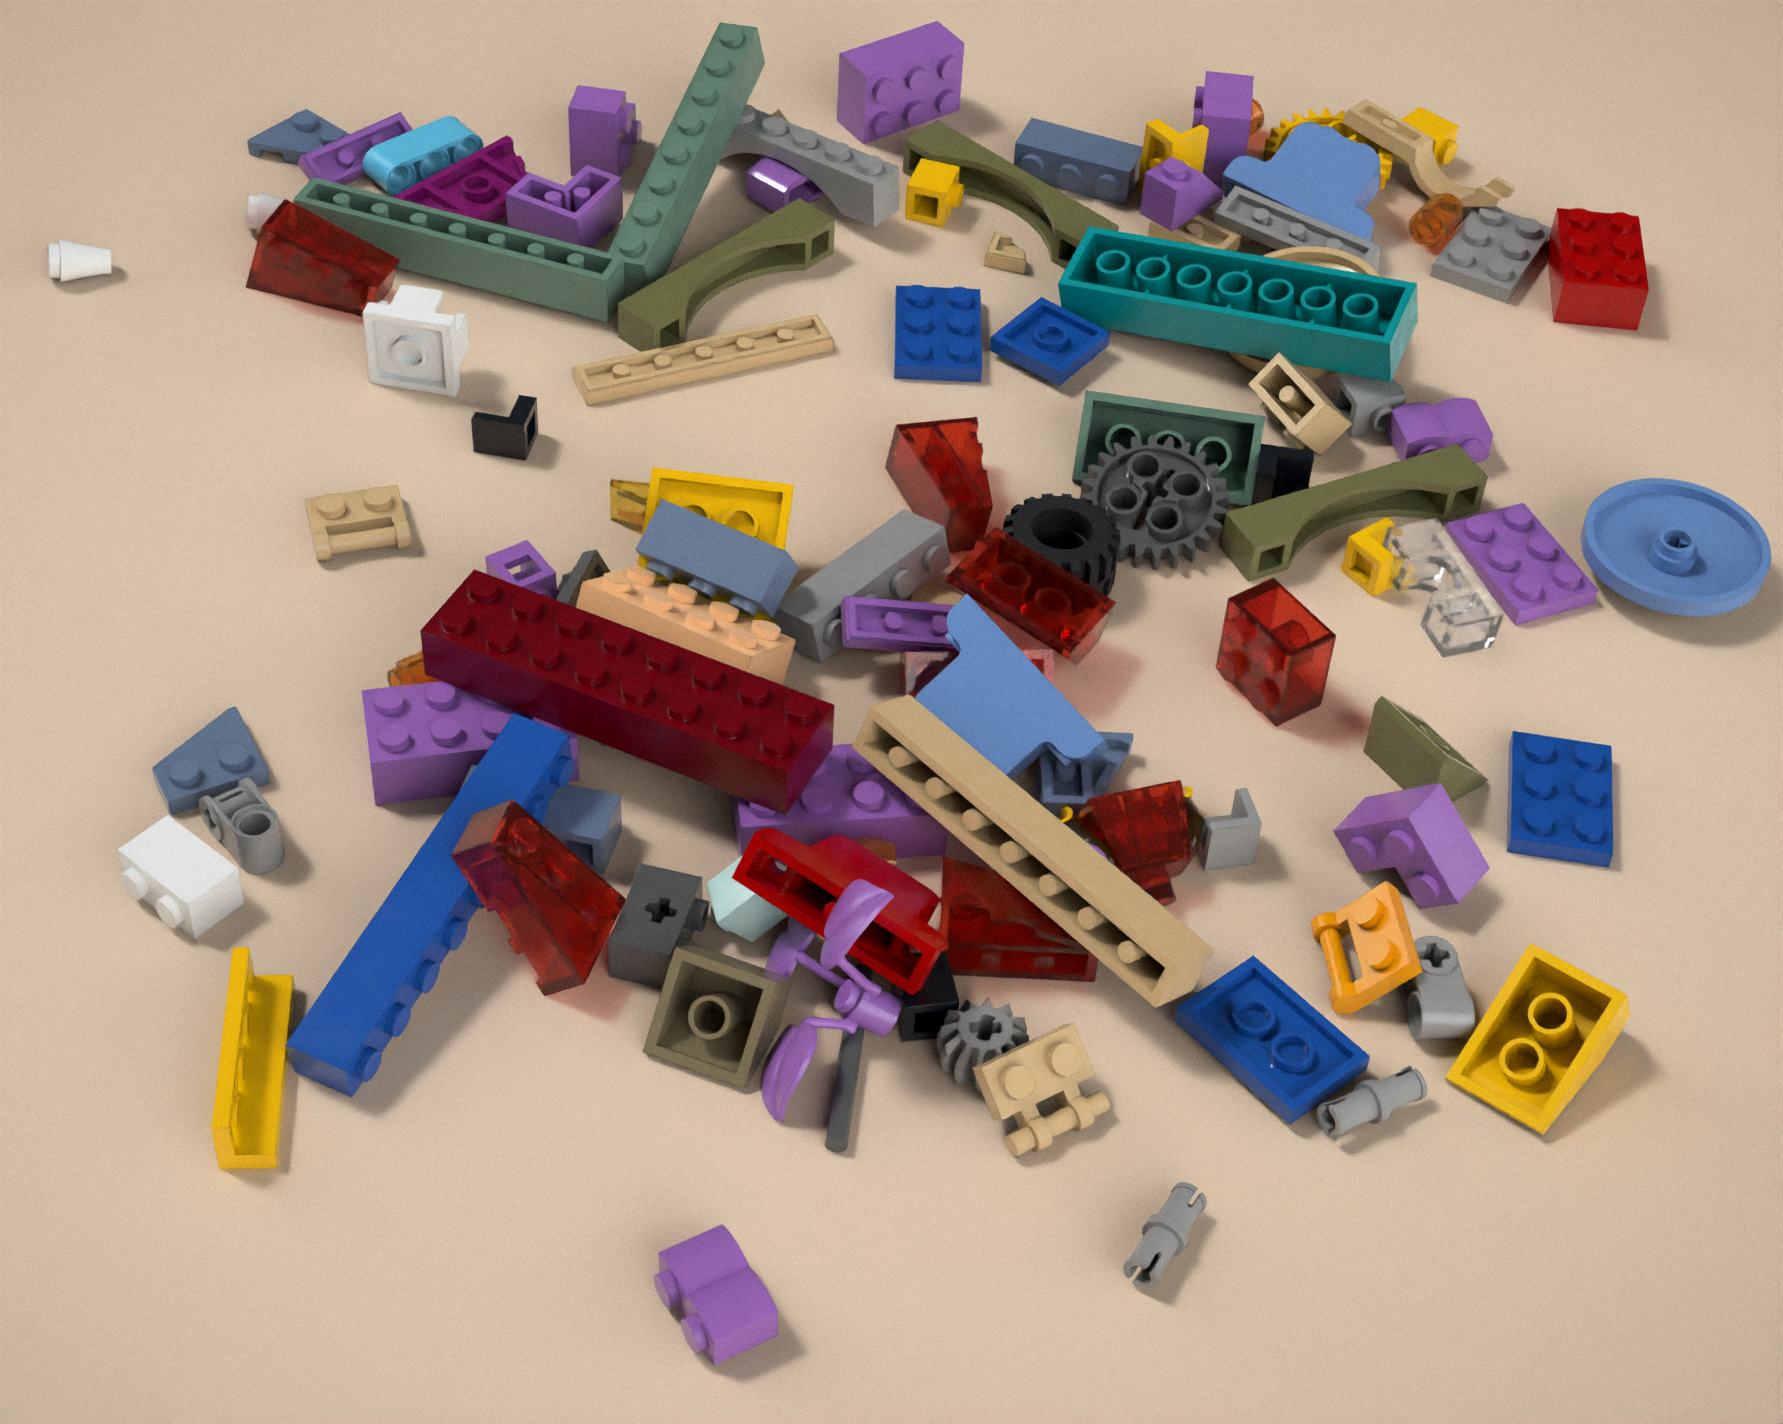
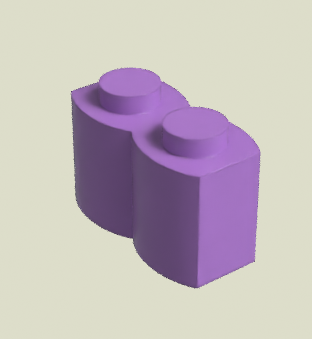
(778, 184)
(1429, 427)
(716, 1294)

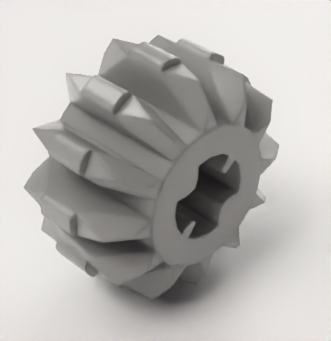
(977, 1036)

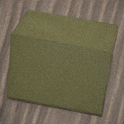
(1416, 753)

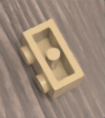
(1299, 404)

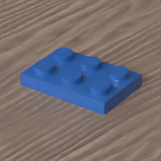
(937, 334)
(1560, 799)
(1271, 1039)

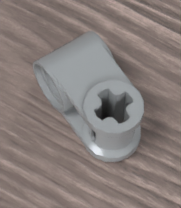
(245, 827)
(1438, 997)

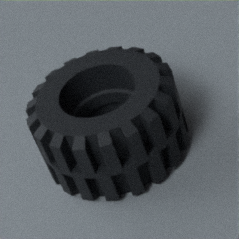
(1069, 535)

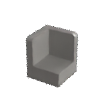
(1231, 838)

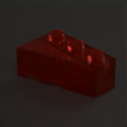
(318, 262)
(943, 477)
(1001, 932)

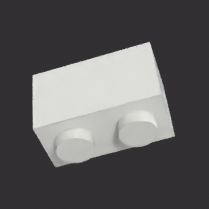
(180, 877)

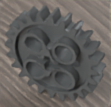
(1191, 518)

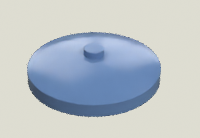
(1675, 547)

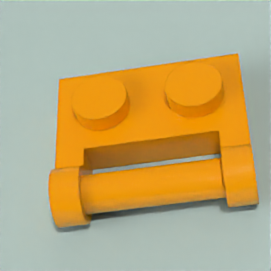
(1381, 944)

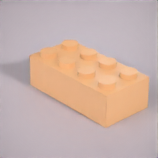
(683, 619)

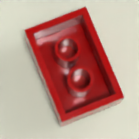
(1597, 269)

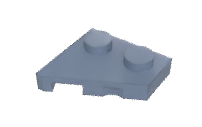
(295, 136)
(210, 763)
(1074, 784)

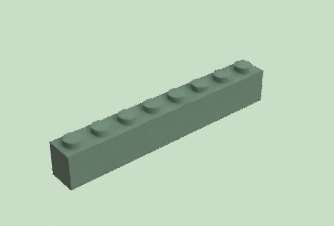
(688, 155)
(474, 250)

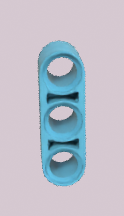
(420, 154)

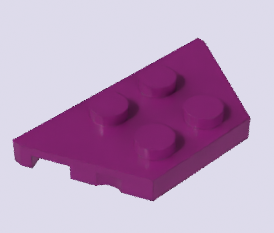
(474, 184)

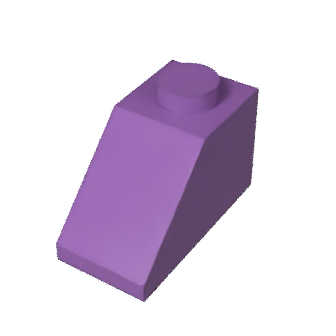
(1176, 193)

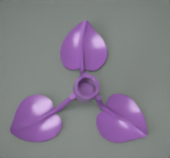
(859, 1002)

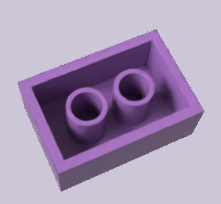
(899, 82)

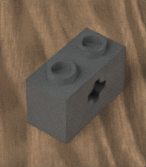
(656, 918)

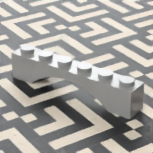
(854, 181)

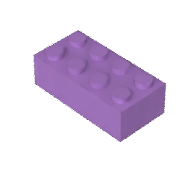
(430, 737)
(850, 801)

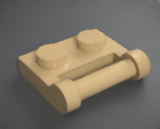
(357, 521)

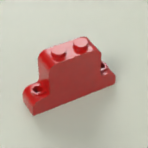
(817, 879)

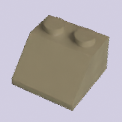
(717, 1014)

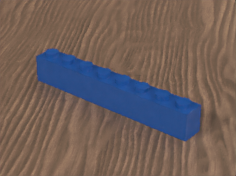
(421, 917)

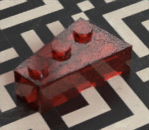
(541, 893)

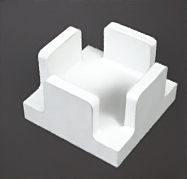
(413, 343)

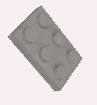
(1492, 252)

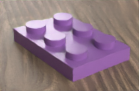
(1521, 563)

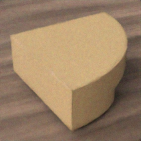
(1004, 254)

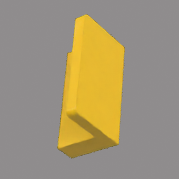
(1164, 142)

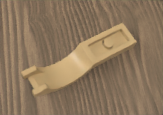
(1418, 150)

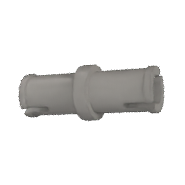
(1371, 1101)
(1165, 1235)

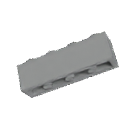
(882, 565)

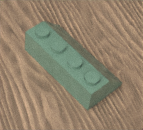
(1224, 435)

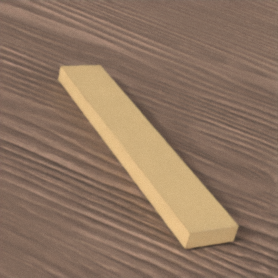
(702, 359)

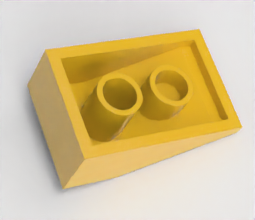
(1540, 1039)

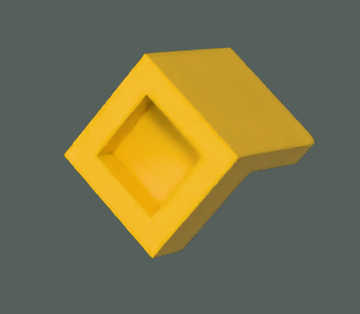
(1368, 560)

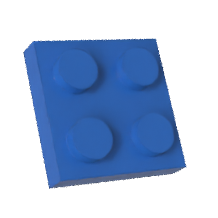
(1050, 341)

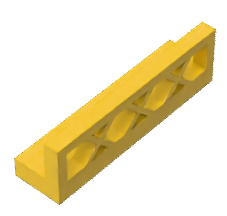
(252, 1066)

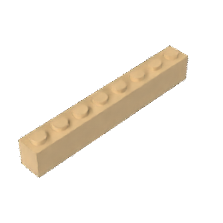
(1033, 850)

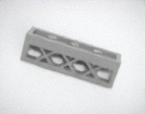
(1286, 228)

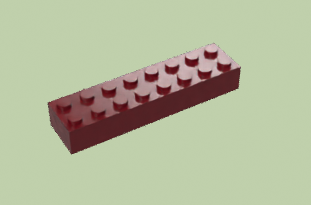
(629, 690)

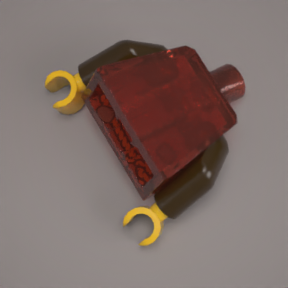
(1144, 833)

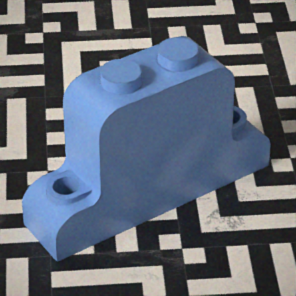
(1316, 176)
(1003, 700)

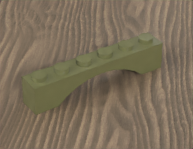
(990, 177)
(781, 242)
(1427, 486)

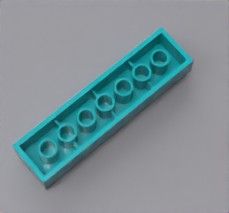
(1241, 302)

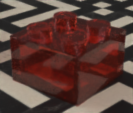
(1275, 651)

